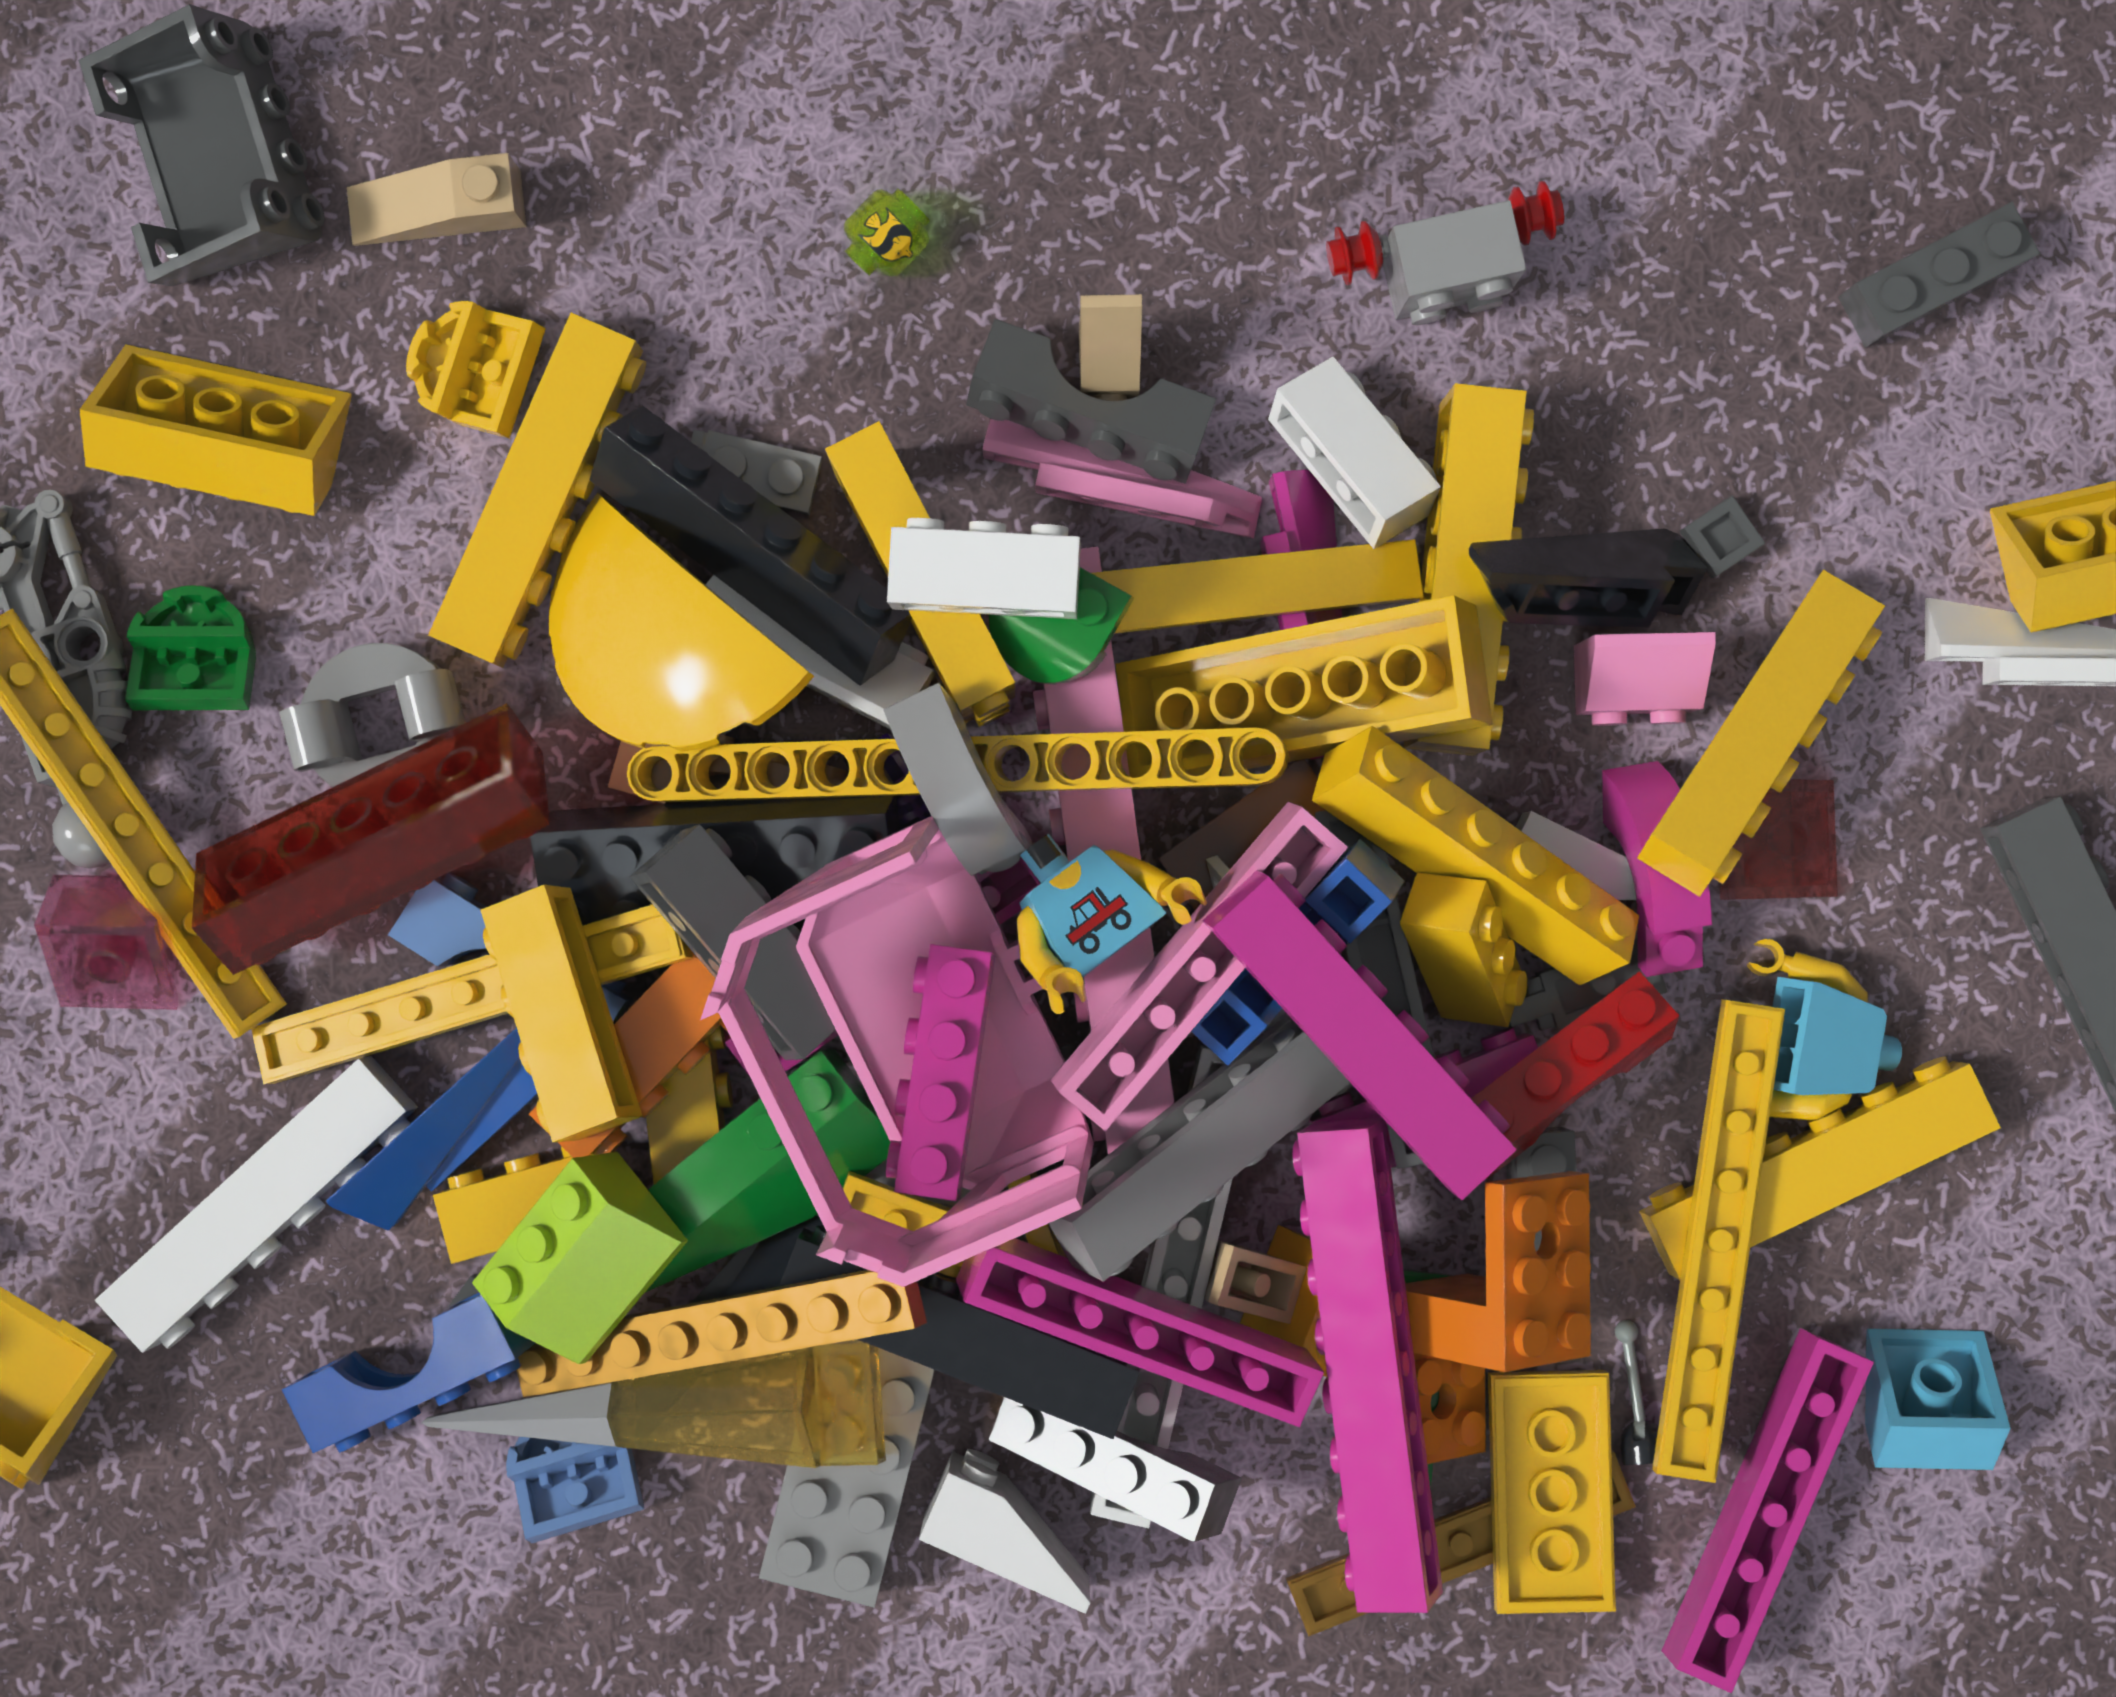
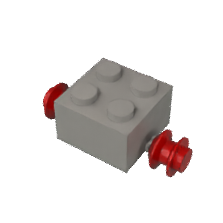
(1450, 257)

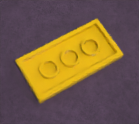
(1551, 1492)

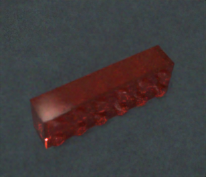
(370, 840)

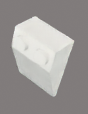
(992, 1525)

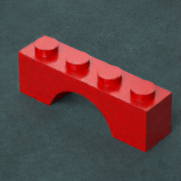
(1593, 1047)

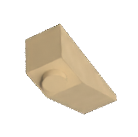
(438, 201)
(1110, 346)

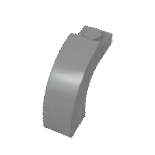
(955, 782)

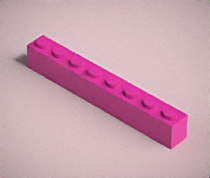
(1368, 1365)

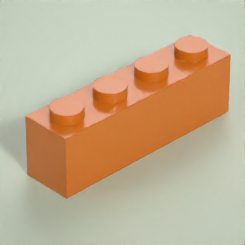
(656, 1040)

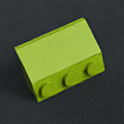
(580, 1257)

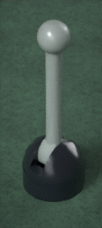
(1640, 1436)

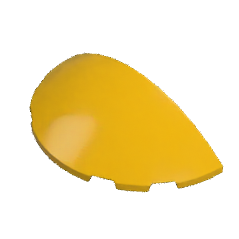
(653, 646)

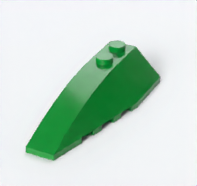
(743, 1179)

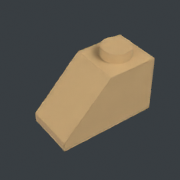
(1254, 1282)

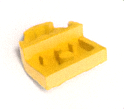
(474, 366)

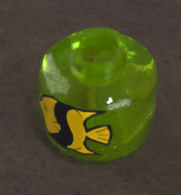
(886, 232)

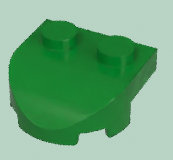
(1063, 648)
(191, 654)

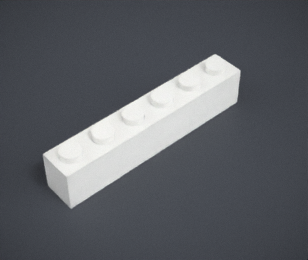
(256, 1205)

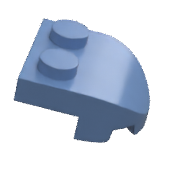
(571, 1485)

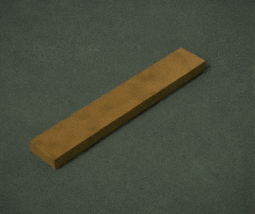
(1462, 1545)

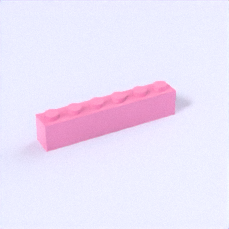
(1186, 976)

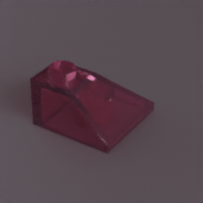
(103, 946)

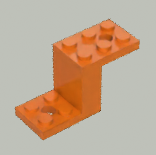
(1516, 1318)

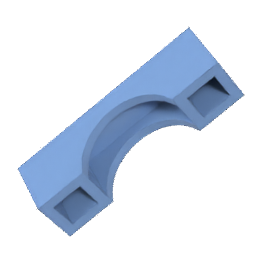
(447, 923)

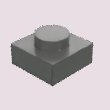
(1722, 536)

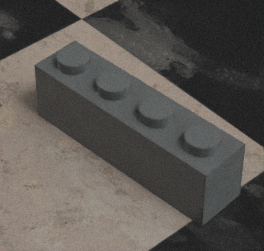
(704, 902)

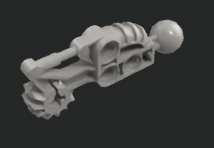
(94, 682)

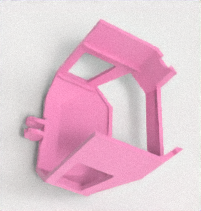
(861, 949)

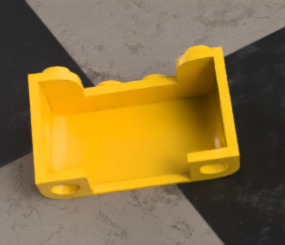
(44, 1386)

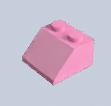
(1642, 675)

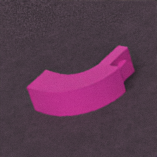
(1668, 913)

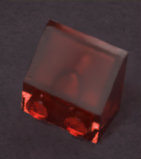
(1791, 849)

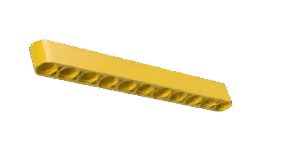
(867, 758)

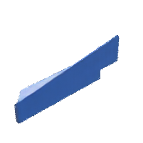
(440, 1138)

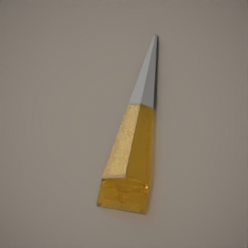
(771, 1408)

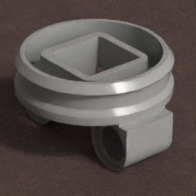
(322, 729)

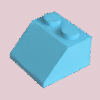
(1933, 1400)

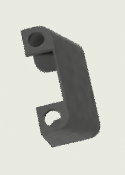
(210, 143)

